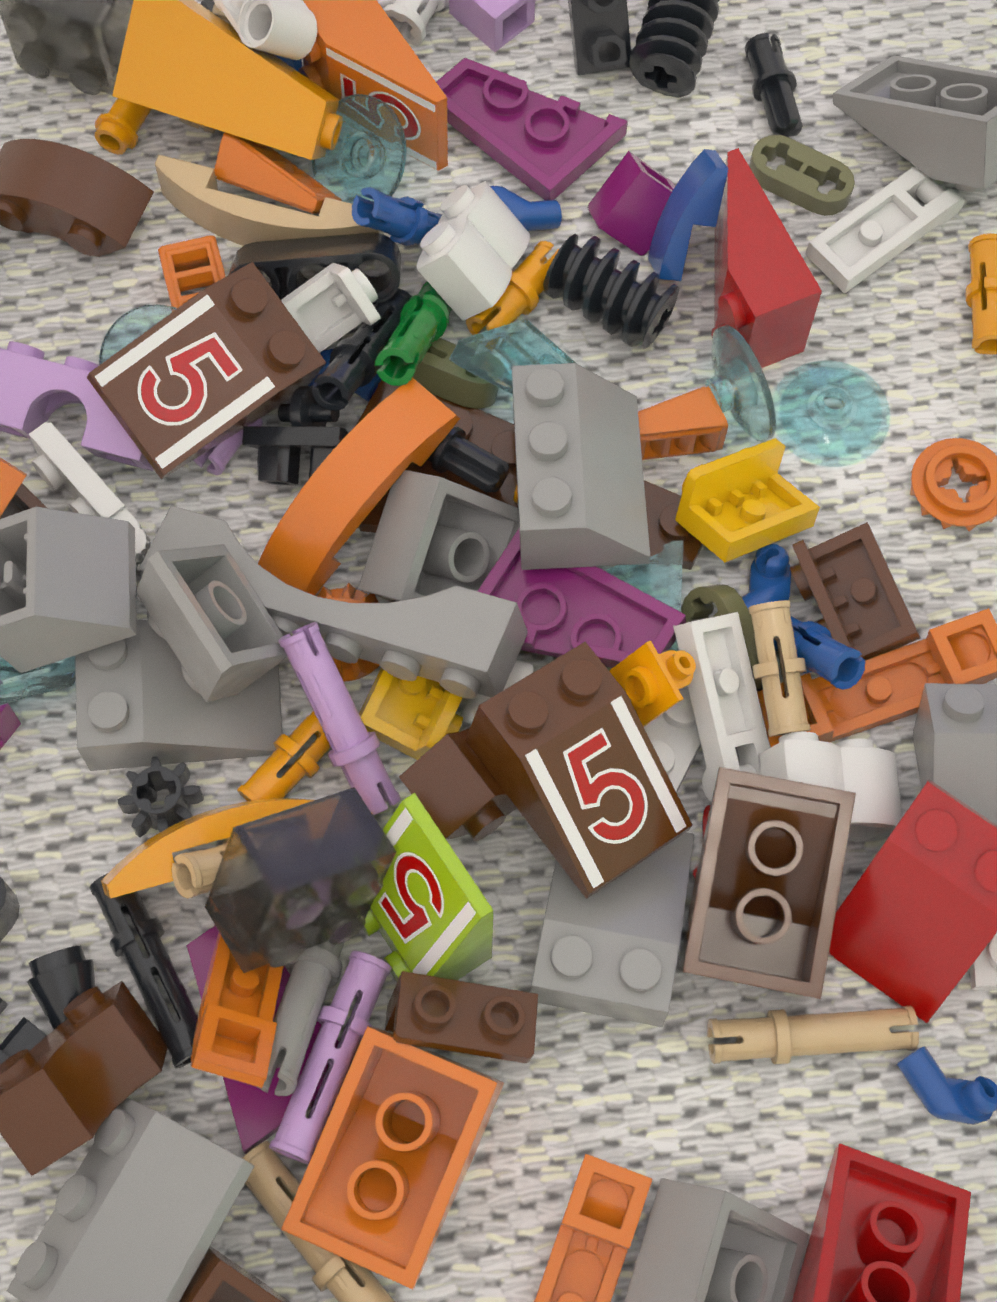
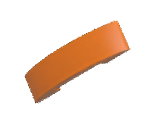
(352, 482)
(895, 680)
(236, 1019)
(594, 1233)

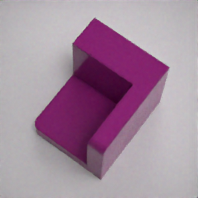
(631, 203)

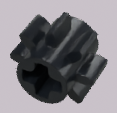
(144, 793)

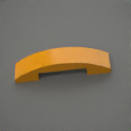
(152, 861)

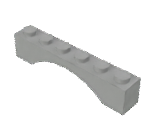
(448, 637)

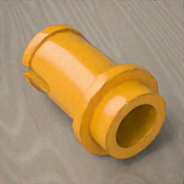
(121, 125)

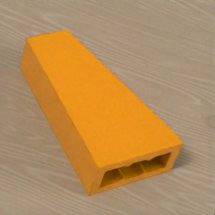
(199, 70)

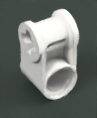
(272, 26)

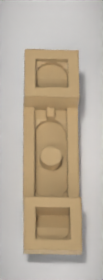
(244, 220)

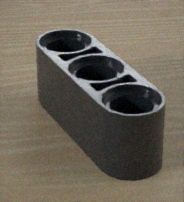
(284, 259)

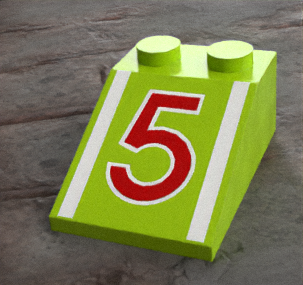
(429, 902)

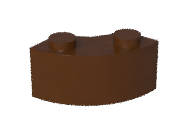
(69, 196)
(458, 789)
(77, 1075)

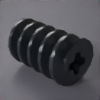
(673, 44)
(609, 293)

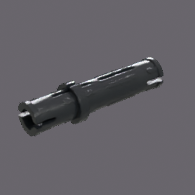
(355, 357)
(176, 1035)

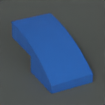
(692, 202)

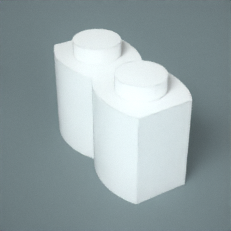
(472, 250)
(845, 766)

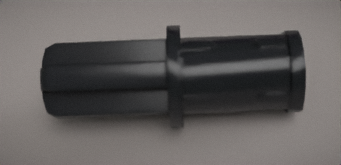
(773, 84)
(469, 462)

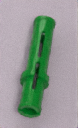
(422, 322)

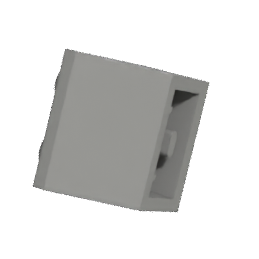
(64, 585)

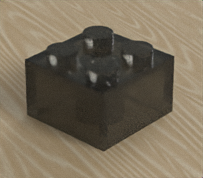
(68, 39)
(299, 879)

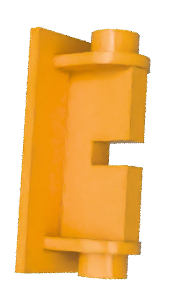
(654, 679)

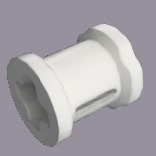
(413, 17)

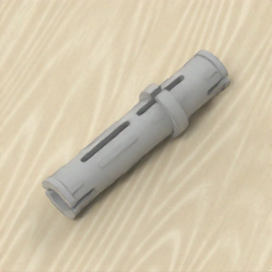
(298, 1012)

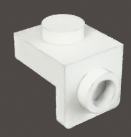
(332, 304)

